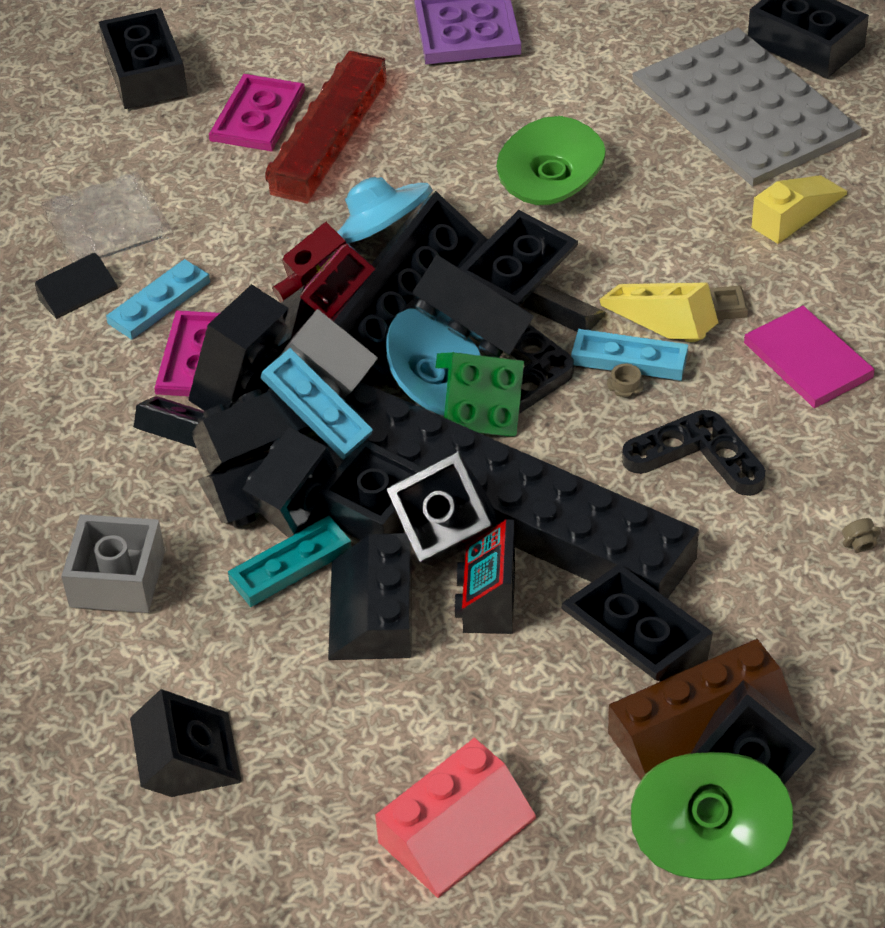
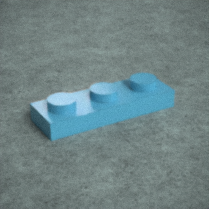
(158, 299)
(651, 356)
(316, 403)

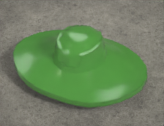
(550, 160)
(711, 815)

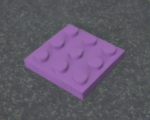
(466, 29)

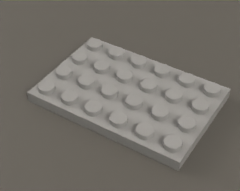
(746, 106)

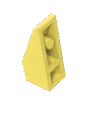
(792, 204)
(665, 308)

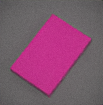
(257, 112)
(182, 352)
(809, 356)

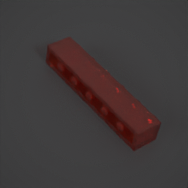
(326, 127)

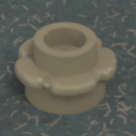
(625, 380)
(861, 535)

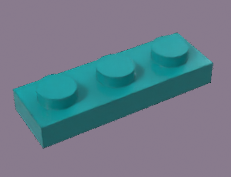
(289, 561)

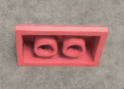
(454, 817)

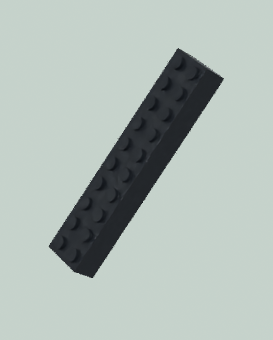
(552, 510)

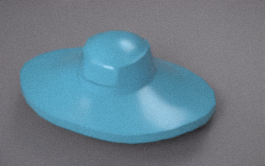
(378, 205)
(412, 354)

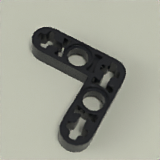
(538, 366)
(695, 439)

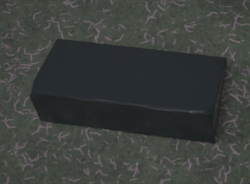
(75, 285)
(563, 308)
(167, 419)

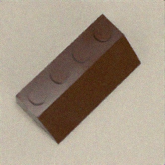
(674, 712)

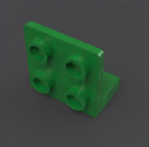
(482, 392)

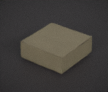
(729, 302)

